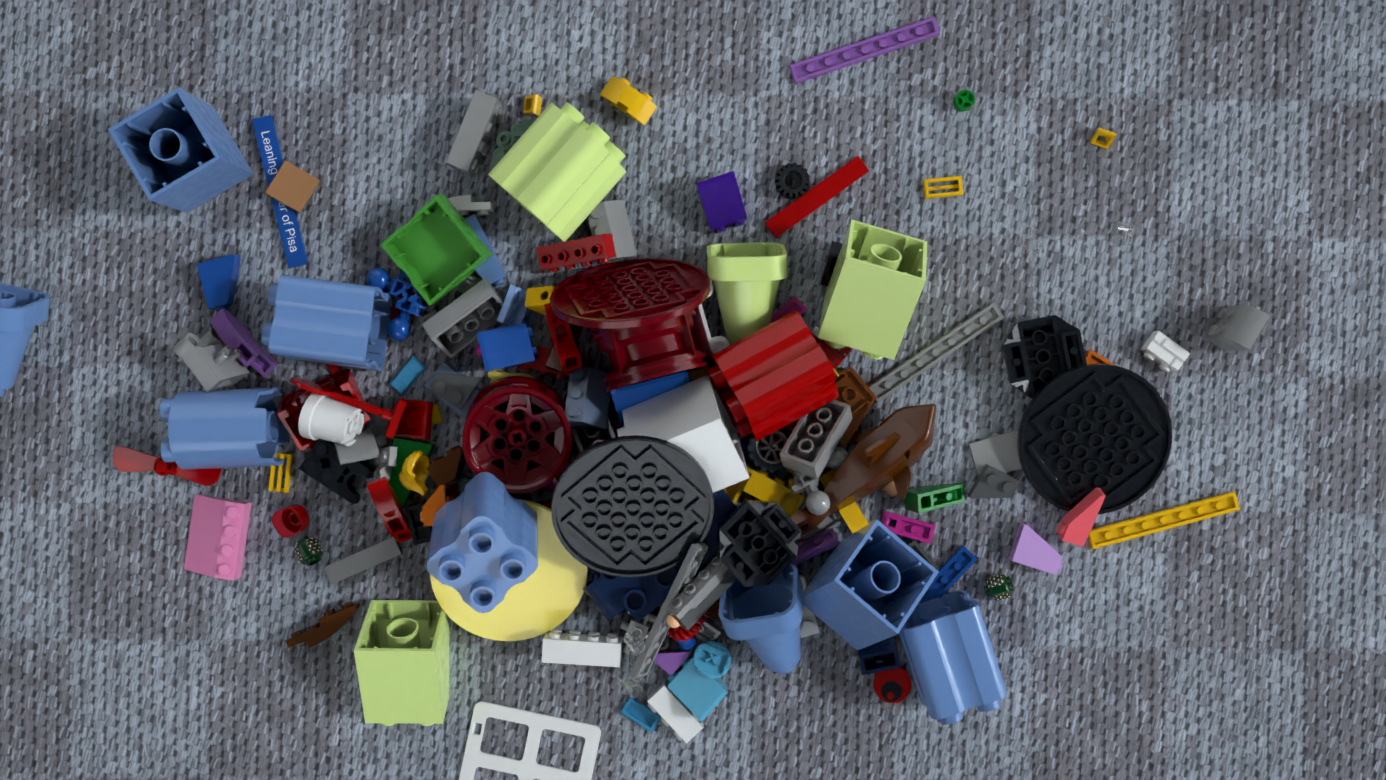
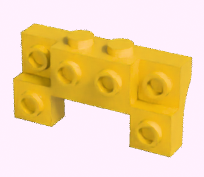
(767, 490)

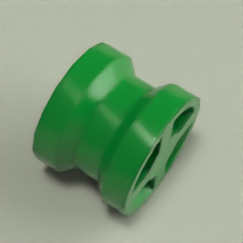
(966, 97)

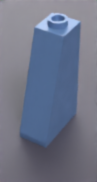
(492, 269)

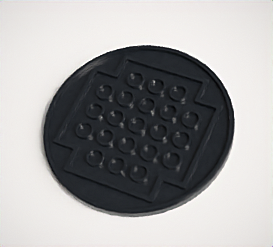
(1094, 431)
(632, 506)

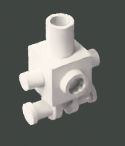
(638, 629)

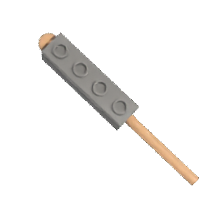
(700, 595)

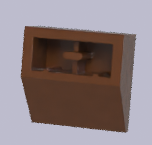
(447, 468)

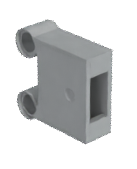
(211, 360)

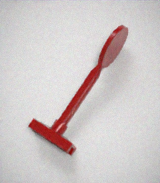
(392, 416)

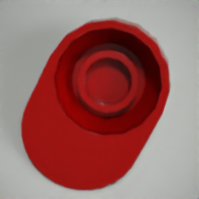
(290, 520)

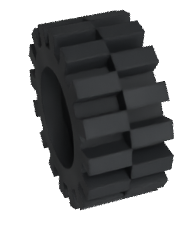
(792, 169)

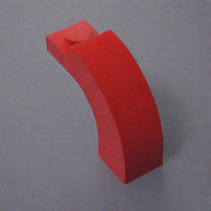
(562, 341)

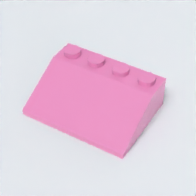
(217, 536)

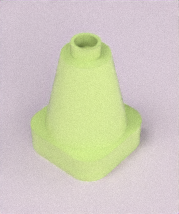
(746, 283)

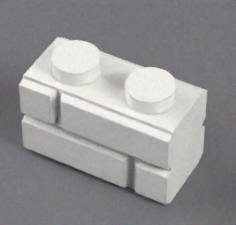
(1164, 351)

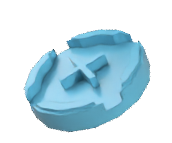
(711, 659)

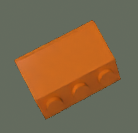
(438, 499)

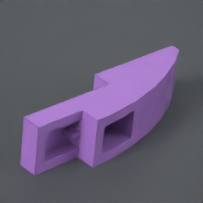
(238, 337)

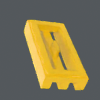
(946, 194)
(280, 473)

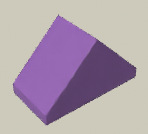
(671, 659)

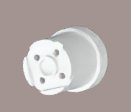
(329, 420)

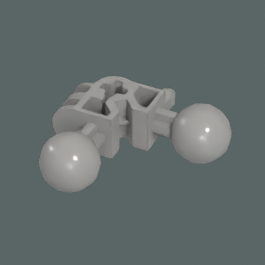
(817, 501)

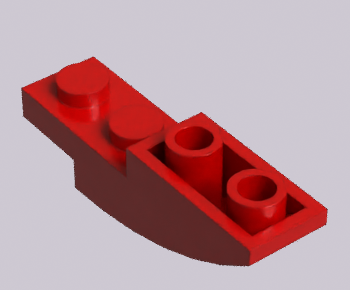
(389, 509)

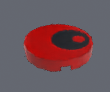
(892, 685)

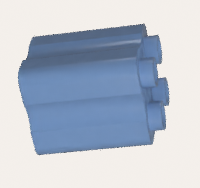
(328, 322)
(483, 543)
(952, 657)

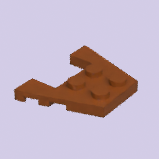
(858, 395)

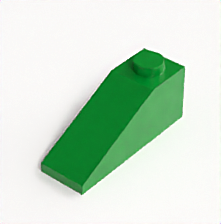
(934, 497)

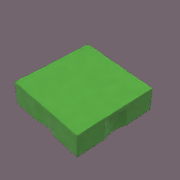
(436, 249)

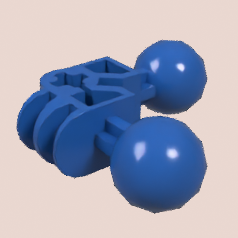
(398, 327)

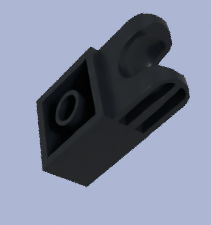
(336, 476)

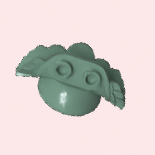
(507, 139)

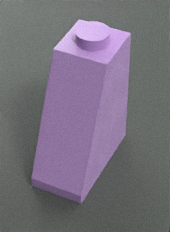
(1034, 551)

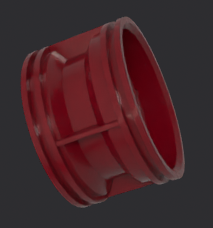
(649, 351)
(515, 472)

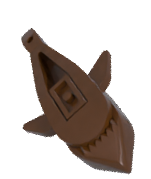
(876, 460)

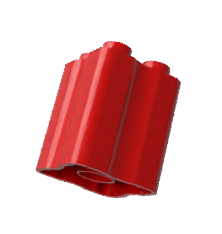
(773, 377)

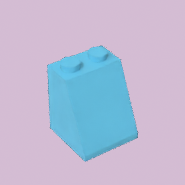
(696, 691)

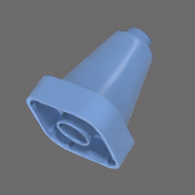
(19, 313)

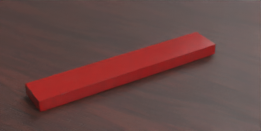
(816, 197)

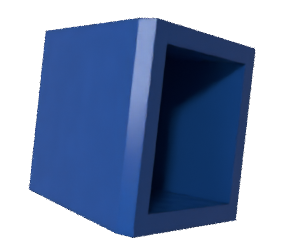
(507, 346)

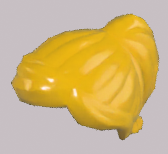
(415, 472)

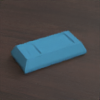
(407, 375)
(640, 714)

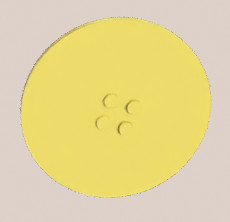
(529, 606)

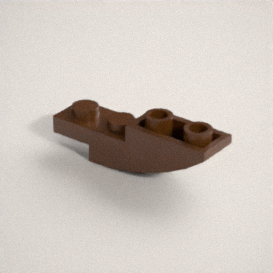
(330, 624)

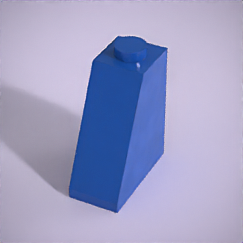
(219, 280)

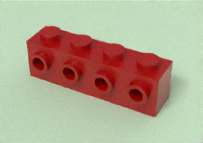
(577, 251)

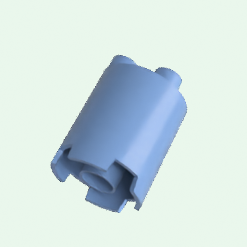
(223, 429)

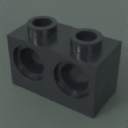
(419, 532)

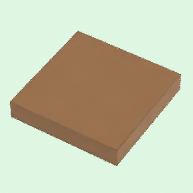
(292, 186)

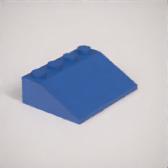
(637, 393)

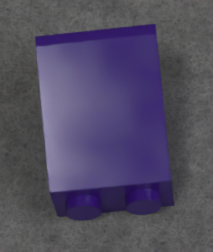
(721, 202)

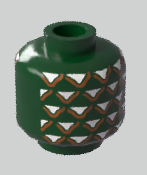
(308, 551)
(999, 587)

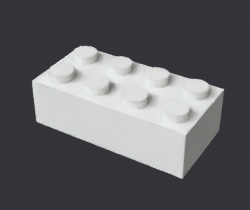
(582, 648)

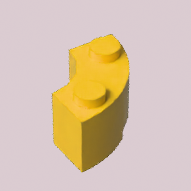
(628, 100)

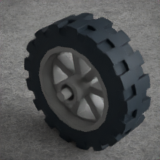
(761, 463)

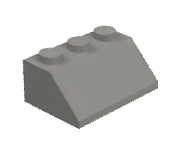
(612, 218)

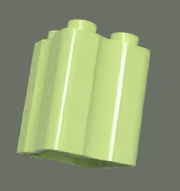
(560, 169)

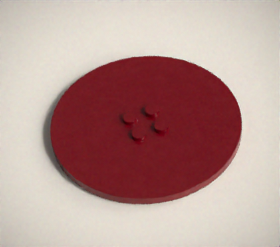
(630, 293)

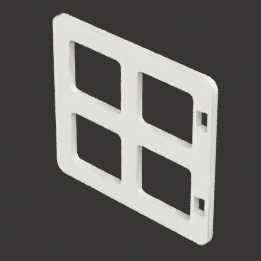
(527, 767)

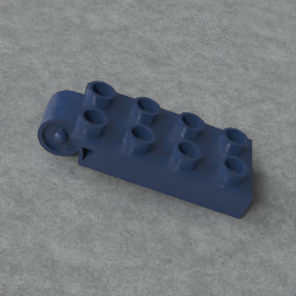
(644, 594)

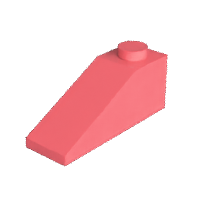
(1080, 519)

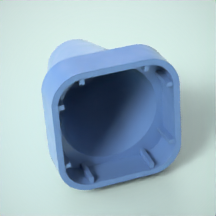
(767, 618)

